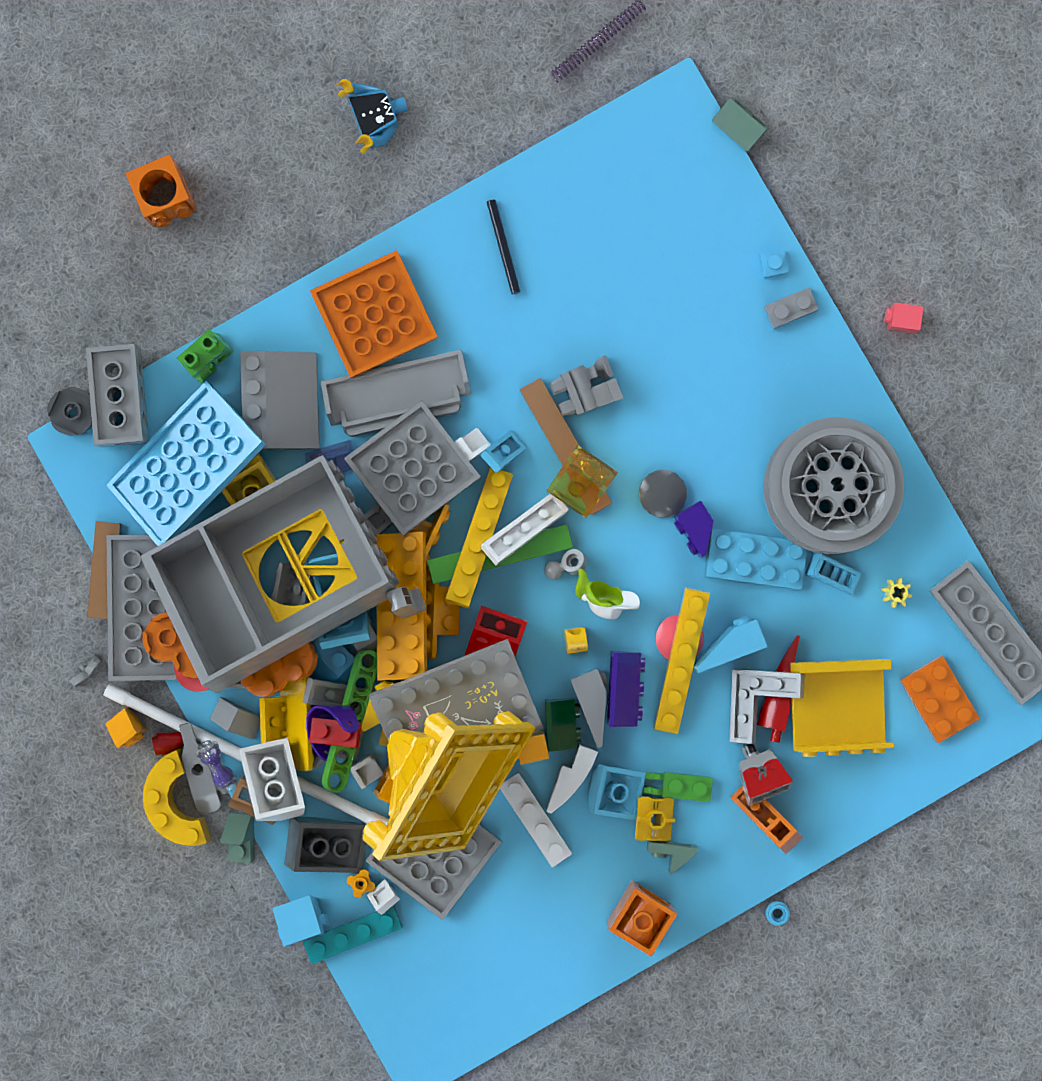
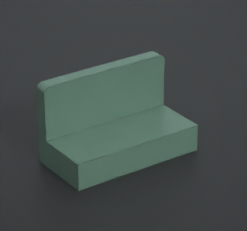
(740, 124)

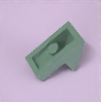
(240, 837)
(678, 852)

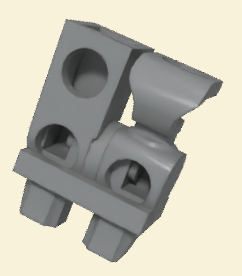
(580, 391)

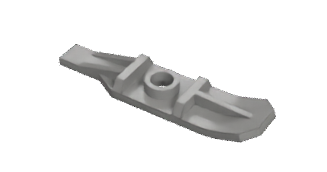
(200, 783)

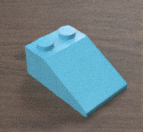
(733, 643)

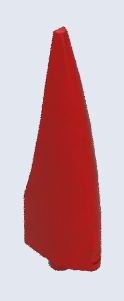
(776, 710)

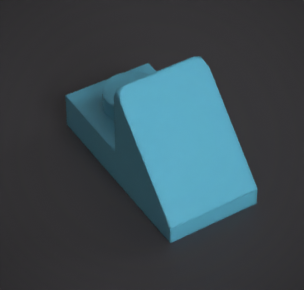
(503, 451)

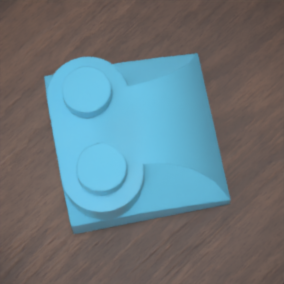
(615, 791)

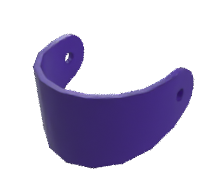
(341, 713)

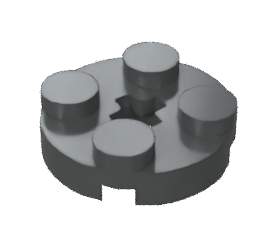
(59, 416)

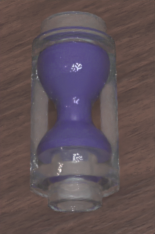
(222, 775)

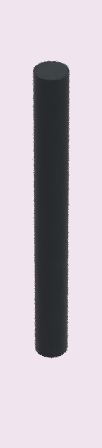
(503, 246)

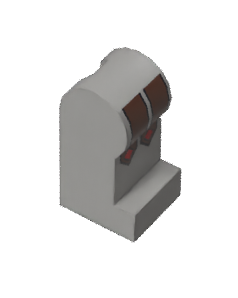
(406, 602)

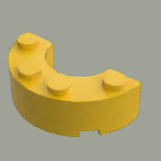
(163, 811)

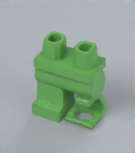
(202, 352)

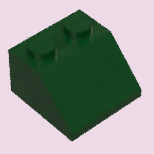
(561, 724)

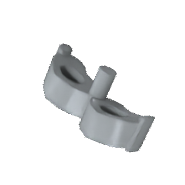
(87, 671)

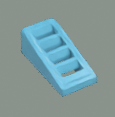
(819, 573)

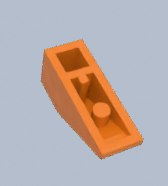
(769, 821)

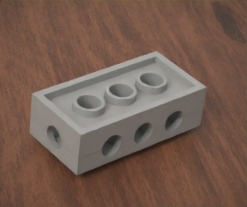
(102, 390)

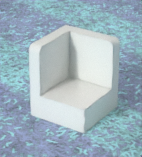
(472, 444)
(366, 771)

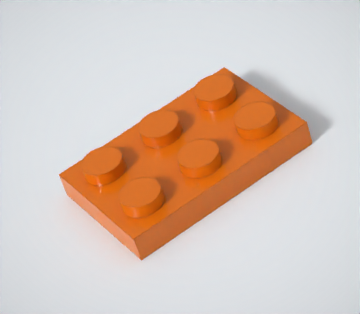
(939, 699)

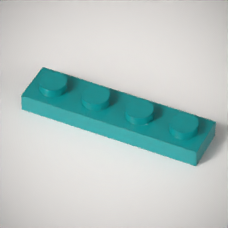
(352, 935)

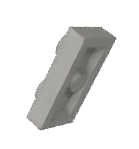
(791, 308)

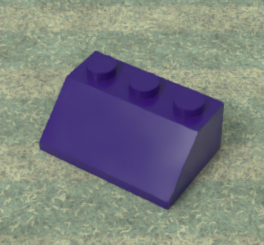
(625, 689)

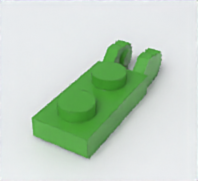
(681, 786)

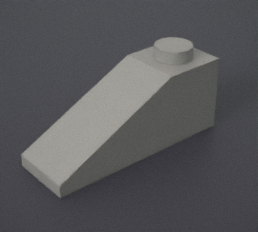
(592, 699)

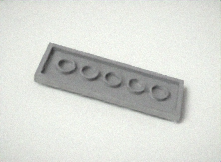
(991, 631)

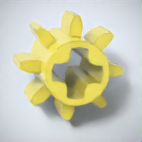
(902, 595)

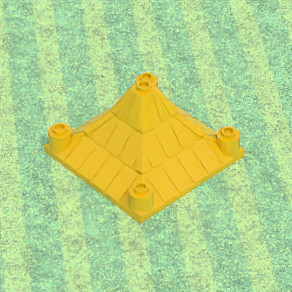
(444, 783)

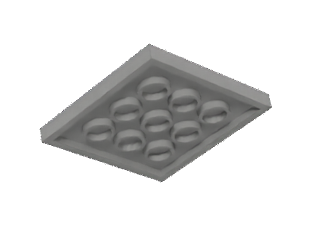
(412, 468)
(440, 877)

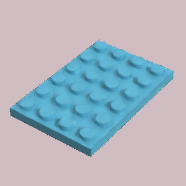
(185, 464)

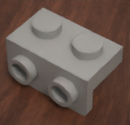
(288, 587)

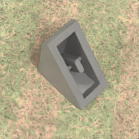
(236, 719)

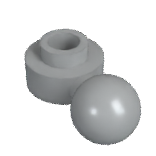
(554, 569)

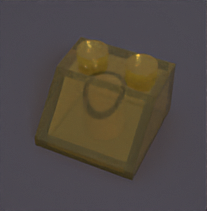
(582, 481)

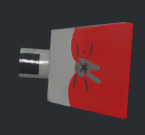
(762, 775)

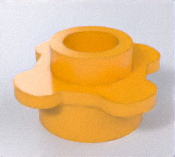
(364, 877)

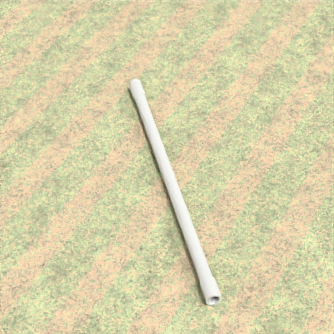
(126, 698)

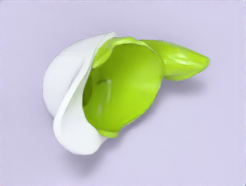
(604, 599)

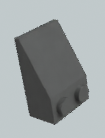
(324, 845)

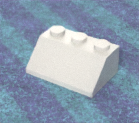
(272, 781)

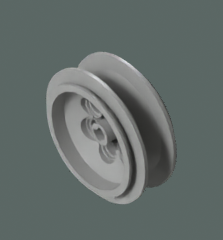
(797, 510)

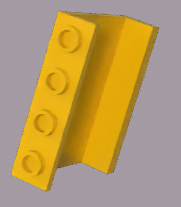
(840, 707)

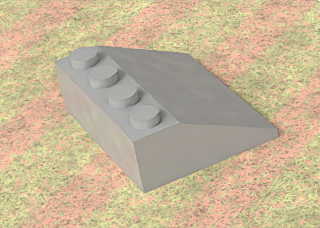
(281, 398)

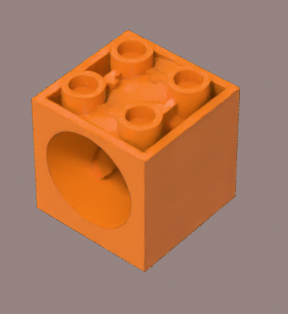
(147, 176)
(641, 918)

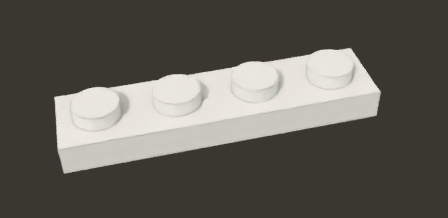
(524, 529)
(535, 819)

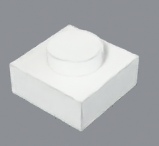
(383, 897)

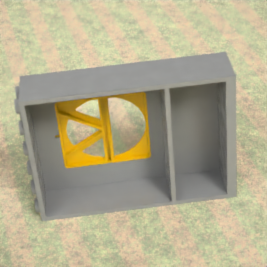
(214, 584)

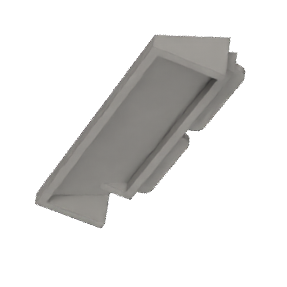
(384, 394)

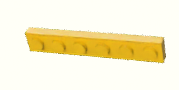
(480, 530)
(681, 660)

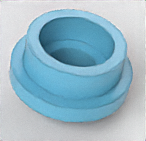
(777, 921)

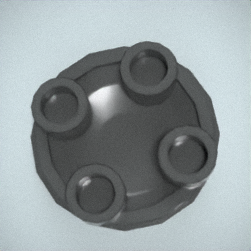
(662, 493)

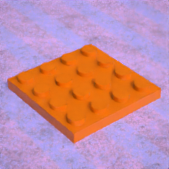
(374, 314)

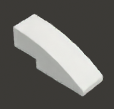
(571, 777)

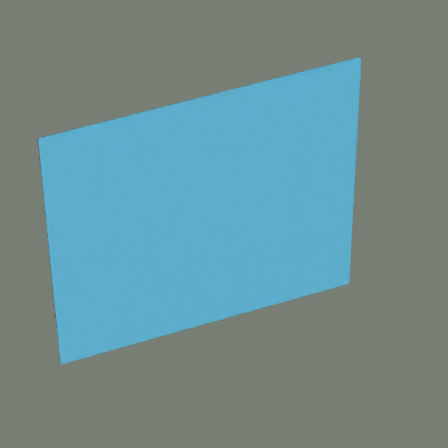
(645, 249)

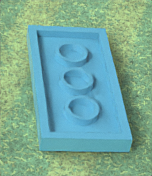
(755, 559)

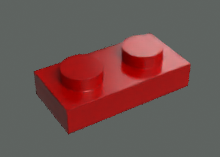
(331, 733)

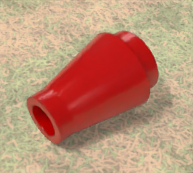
(167, 742)

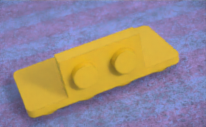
(286, 718)

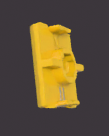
(662, 828)

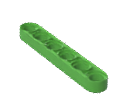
(362, 698)

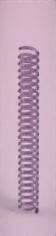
(592, 41)

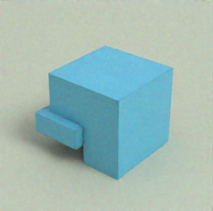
(300, 920)

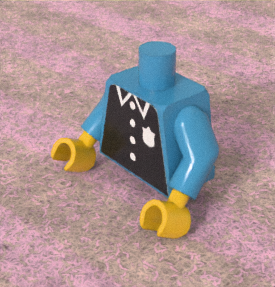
(372, 113)

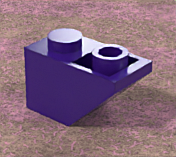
(697, 526)

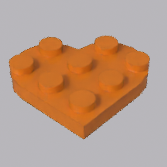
(164, 645)
(275, 676)

